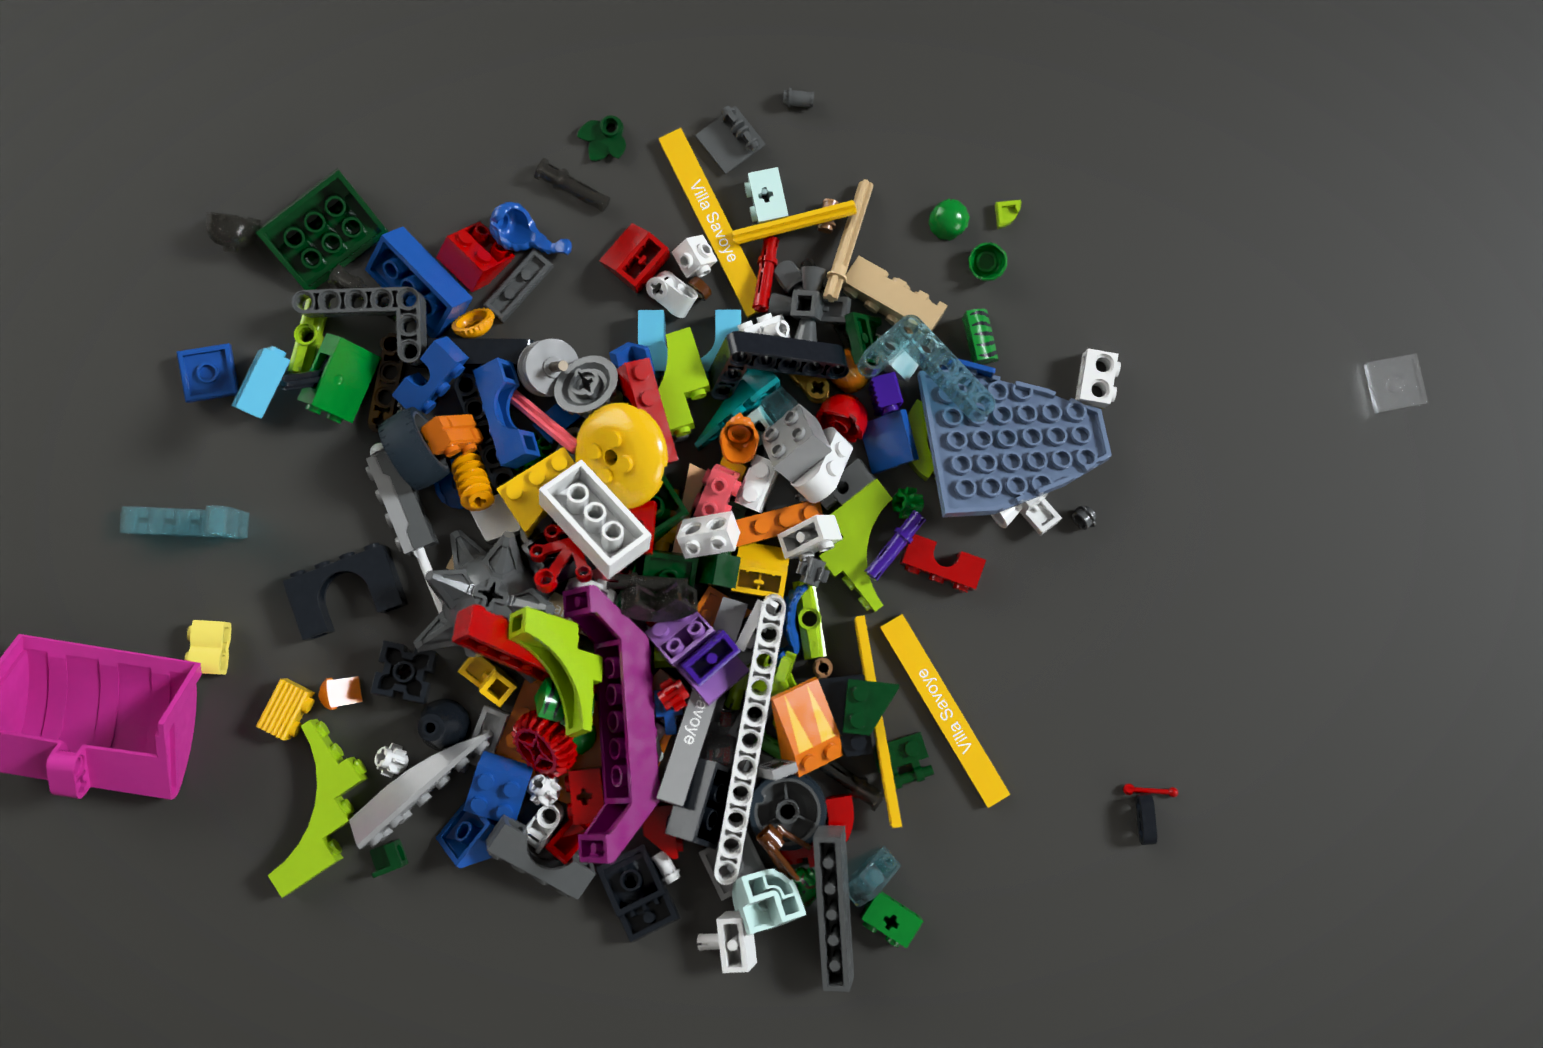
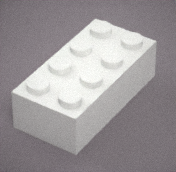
(594, 519)

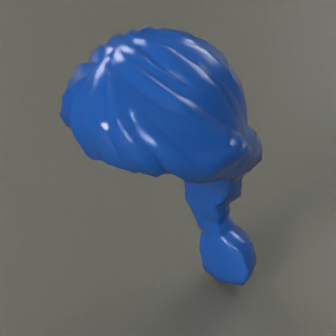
(517, 231)

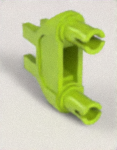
(782, 680)

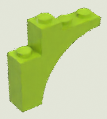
(682, 380)
(850, 554)
(572, 670)

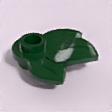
(601, 140)

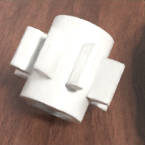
(391, 760)
(544, 790)

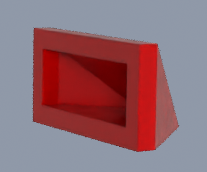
(566, 842)

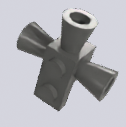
(809, 305)

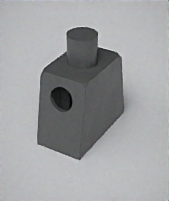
(857, 477)

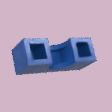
(444, 363)

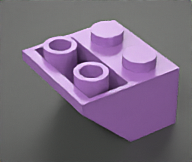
(679, 637)

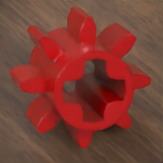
(673, 694)

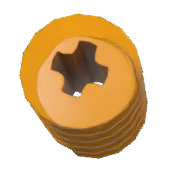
(472, 482)

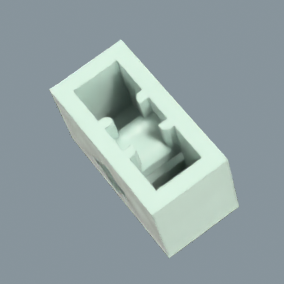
(766, 183)

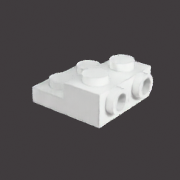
(747, 636)

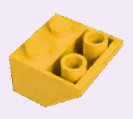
(761, 570)

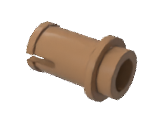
(827, 227)
(816, 667)

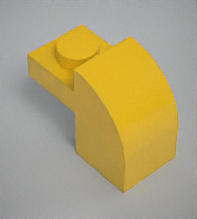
(489, 678)

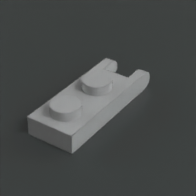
(490, 720)

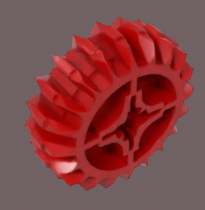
(544, 745)

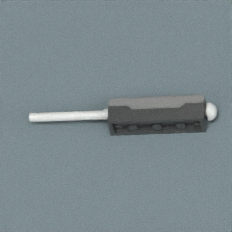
(404, 511)

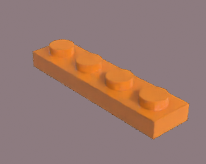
(771, 523)

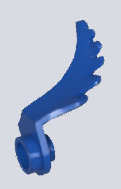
(789, 625)

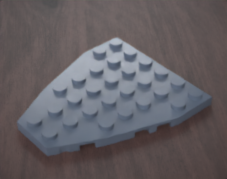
(1013, 455)

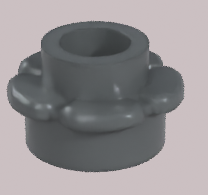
(1084, 517)

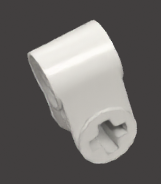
(673, 293)
(540, 829)

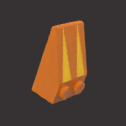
(805, 727)

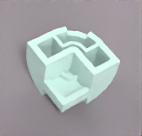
(766, 900)

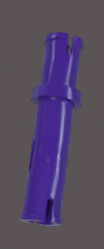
(895, 545)

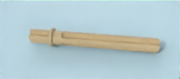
(837, 275)

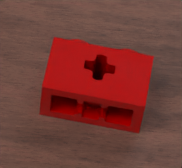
(575, 783)

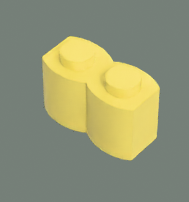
(209, 645)

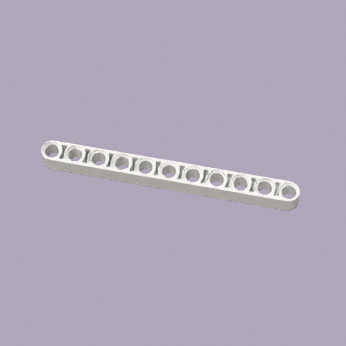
(751, 752)

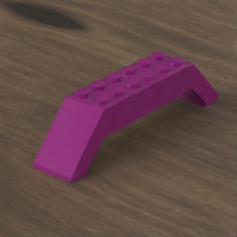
(624, 723)

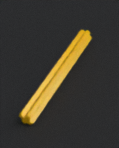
(794, 222)

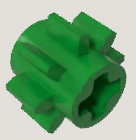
(906, 501)

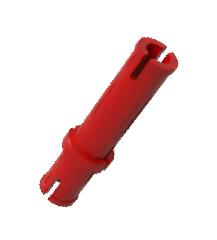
(767, 263)

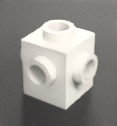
(694, 256)

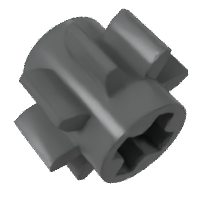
(812, 572)

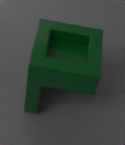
(388, 858)

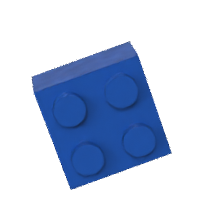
(498, 787)

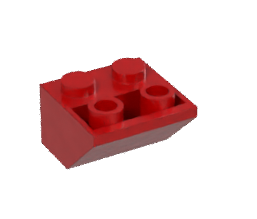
(474, 256)
(635, 257)

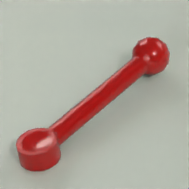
(1129, 789)

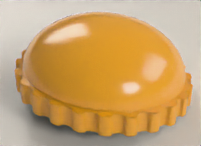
(473, 323)

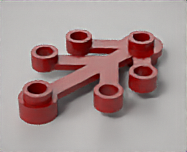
(567, 549)

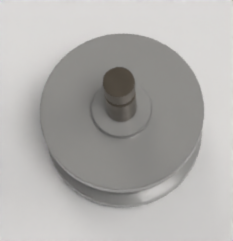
(542, 364)

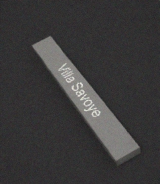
(696, 719)

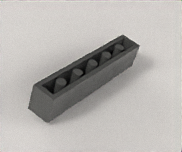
(833, 908)

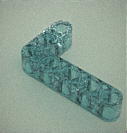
(930, 364)
(212, 522)

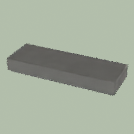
(518, 285)

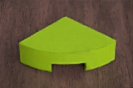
(1006, 212)

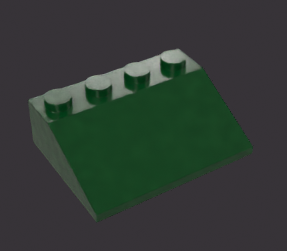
(322, 230)

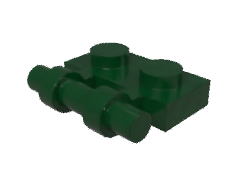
(905, 751)

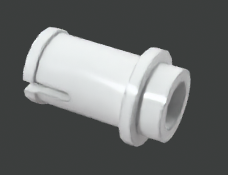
(666, 867)

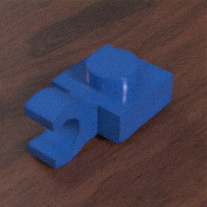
(669, 715)

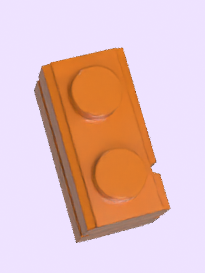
(452, 434)

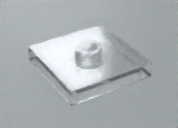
(1395, 383)

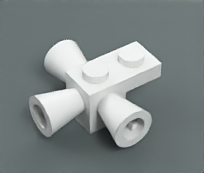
(1035, 511)

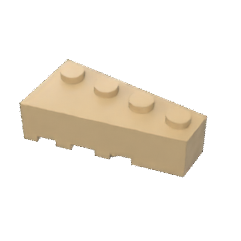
(890, 296)

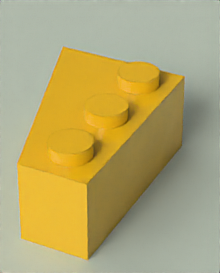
(522, 491)

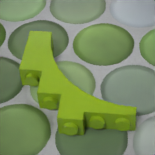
(331, 811)

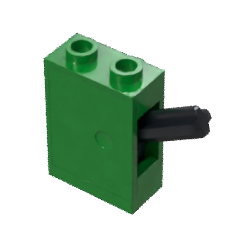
(335, 379)

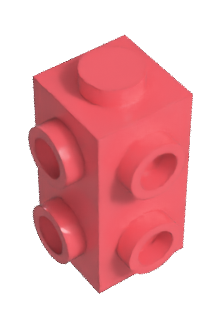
(719, 487)

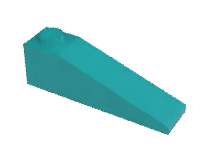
(748, 396)

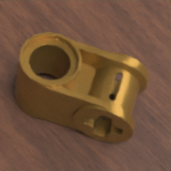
(807, 383)

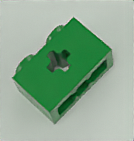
(906, 920)

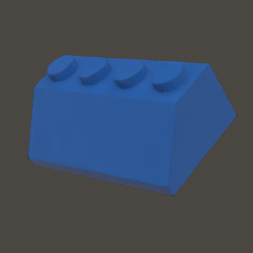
(405, 263)

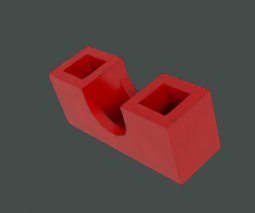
(963, 573)

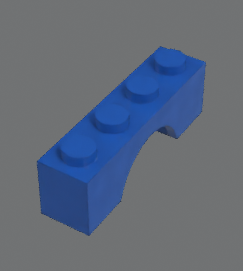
(496, 386)

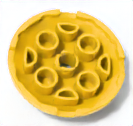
(638, 446)

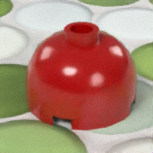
(845, 415)

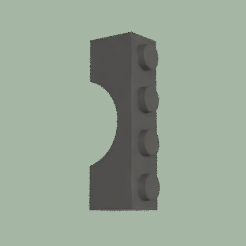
(509, 843)

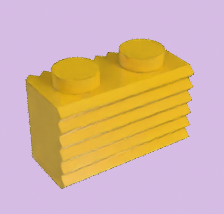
(286, 709)

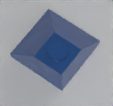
(466, 838)

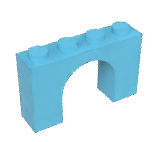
(652, 334)
(261, 381)

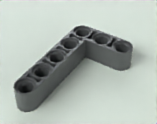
(372, 307)

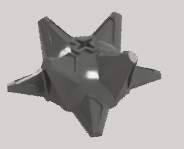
(478, 580)

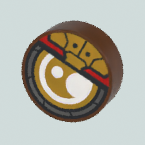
(701, 288)

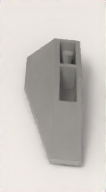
(412, 788)

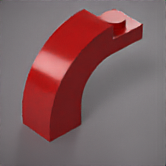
(839, 813)

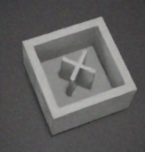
(795, 443)

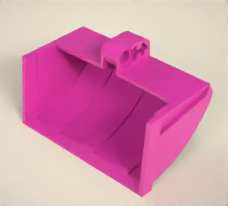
(96, 717)

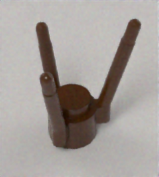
(771, 840)

